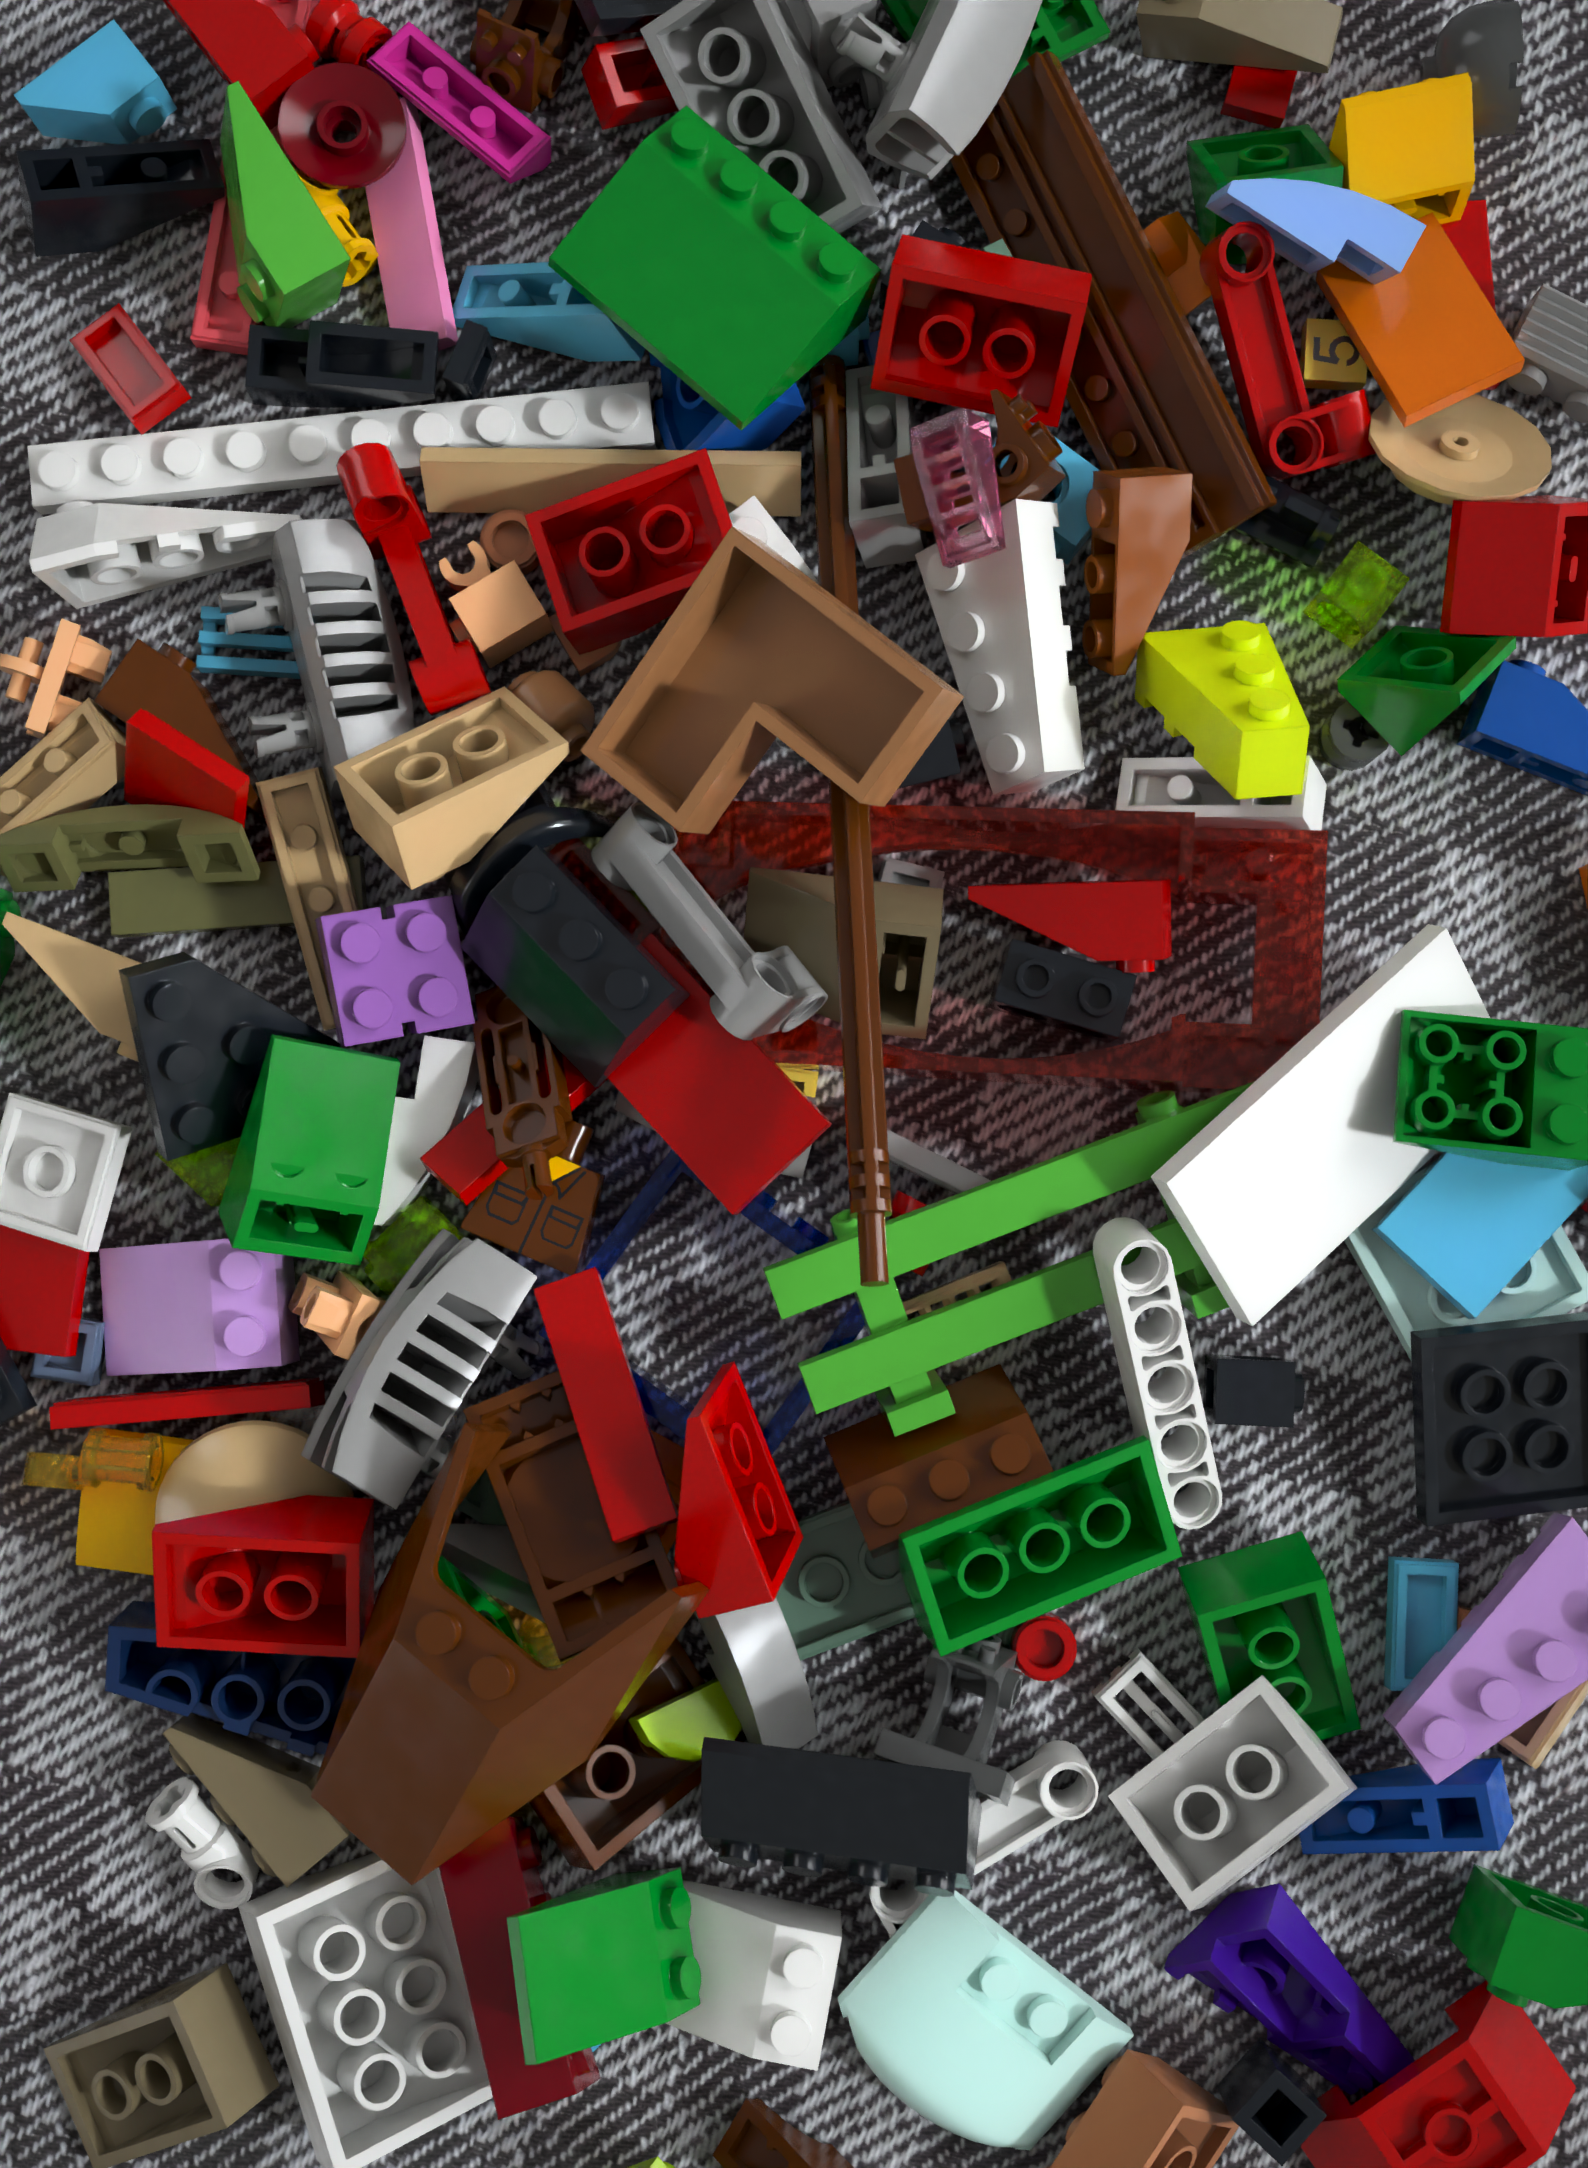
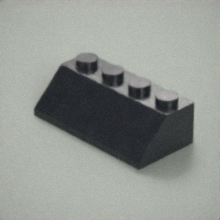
(840, 1815)

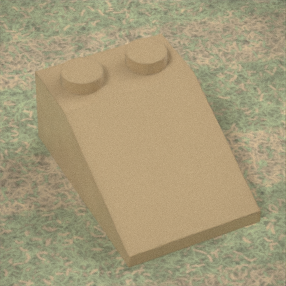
(448, 784)
(83, 974)

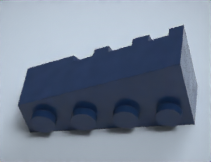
(247, 1691)

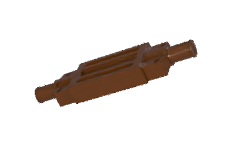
(531, 1120)

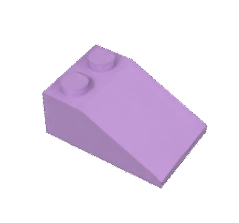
(196, 1308)

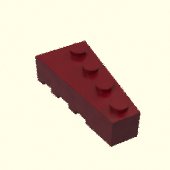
(482, 1889)

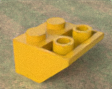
(1410, 146)

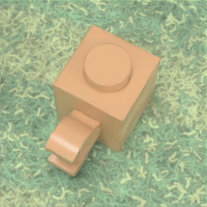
(495, 608)

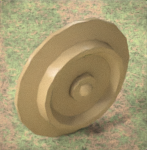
(1463, 451)

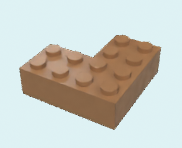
(759, 660)

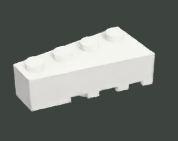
(1011, 650)

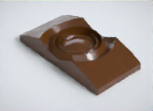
(558, 1523)

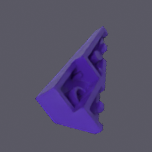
(1278, 1969)

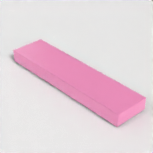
(410, 242)

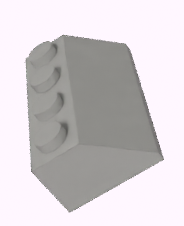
(760, 89)

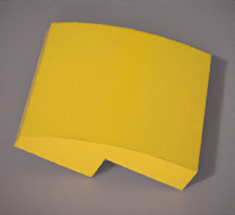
(119, 1519)

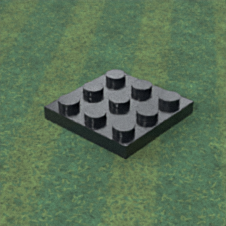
(1500, 1418)

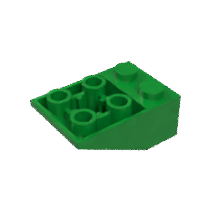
(1493, 1089)
(312, 1153)

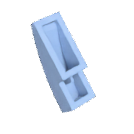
(1323, 224)

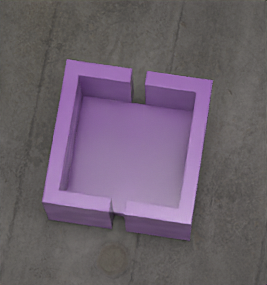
(395, 970)

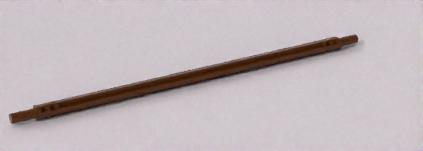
(852, 860)

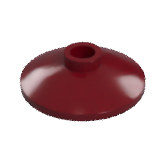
(338, 100)

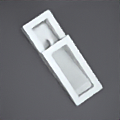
(441, 1102)

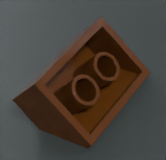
(939, 1465)

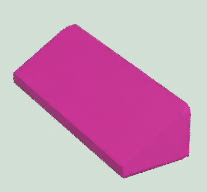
(462, 104)

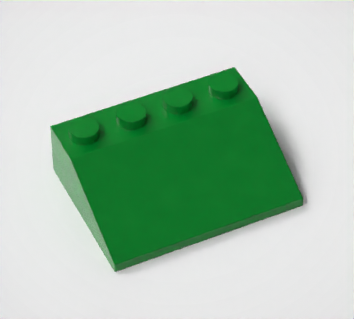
(716, 268)

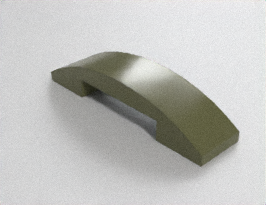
(125, 837)

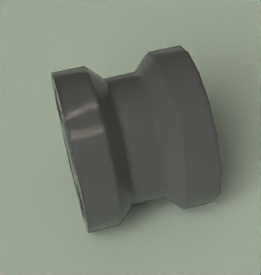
(1347, 746)

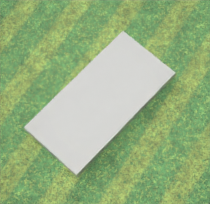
(1312, 1137)

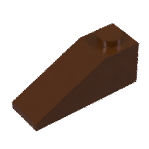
(165, 687)

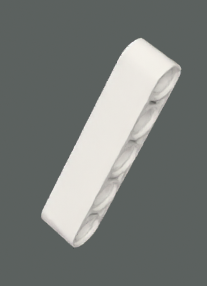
(1147, 1348)

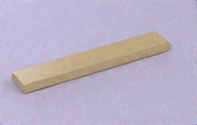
(539, 477)

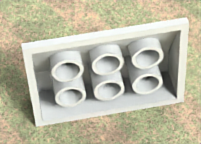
(368, 2006)

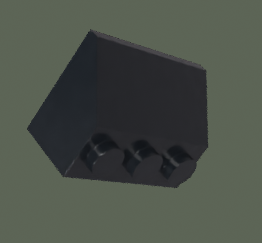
(571, 965)

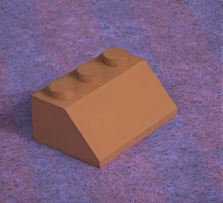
(1147, 2120)

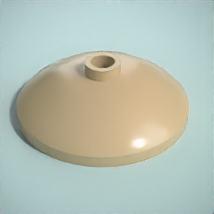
(242, 1468)

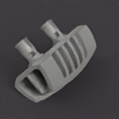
(942, 78)
(341, 643)
(419, 1365)

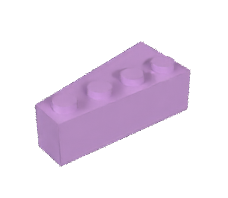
(1505, 1660)

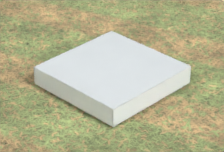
(58, 1171)

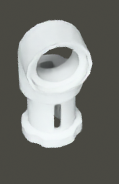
(204, 1844)

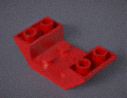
(1469, 2102)

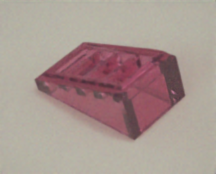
(947, 445)

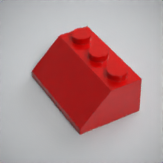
(979, 324)

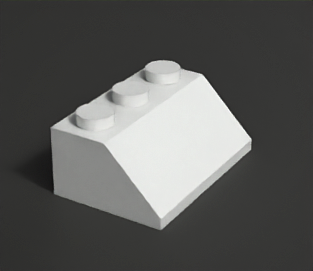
(1231, 1793)

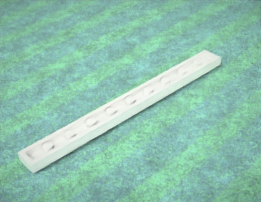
(307, 449)

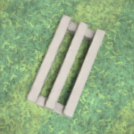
(1123, 1678)

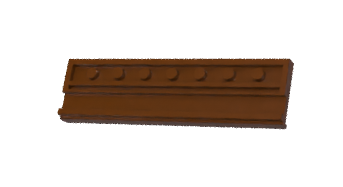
(1137, 366)

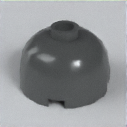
(1488, 46)

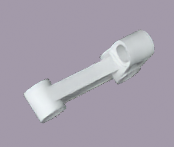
(1003, 1828)

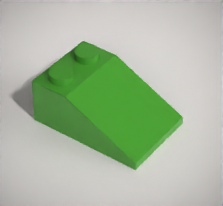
(281, 241)

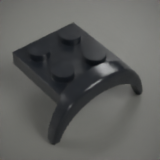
(533, 824)

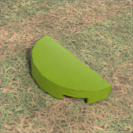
(680, 1724)

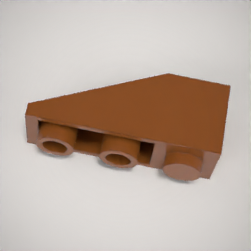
(1136, 544)

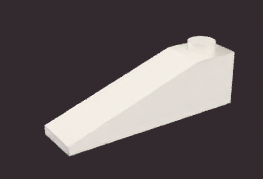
(125, 549)

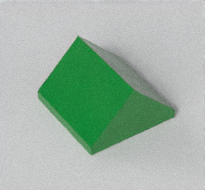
(1419, 679)

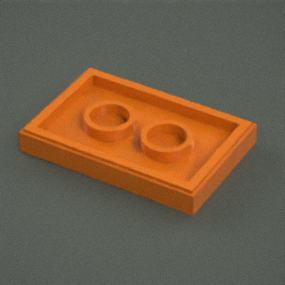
(1425, 329)

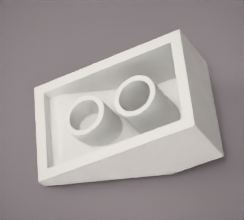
(762, 1973)

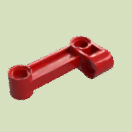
(1268, 366)
(392, 528)

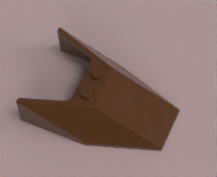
(450, 1715)

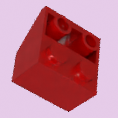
(1517, 567)

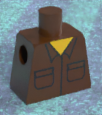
(547, 1229)

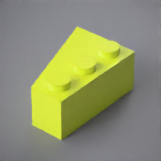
(1230, 702)

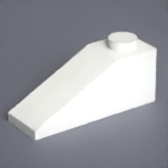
(1185, 786)

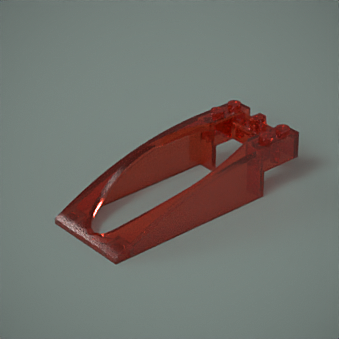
(1232, 866)

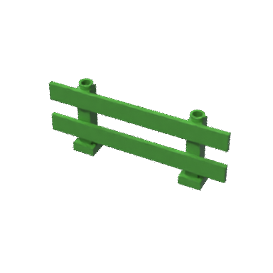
(903, 1353)

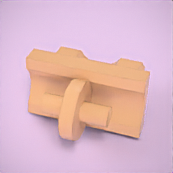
(68, 655)
(336, 1310)

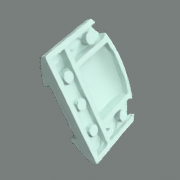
(977, 2026)

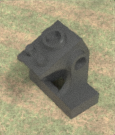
(977, 1669)

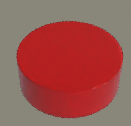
(1044, 1647)

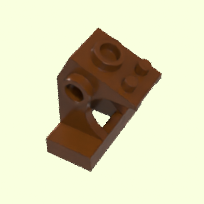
(513, 59)
(1026, 474)

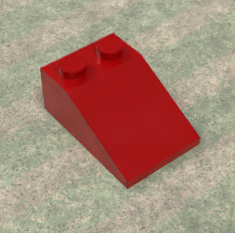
(629, 549)
(733, 1507)
(267, 1578)

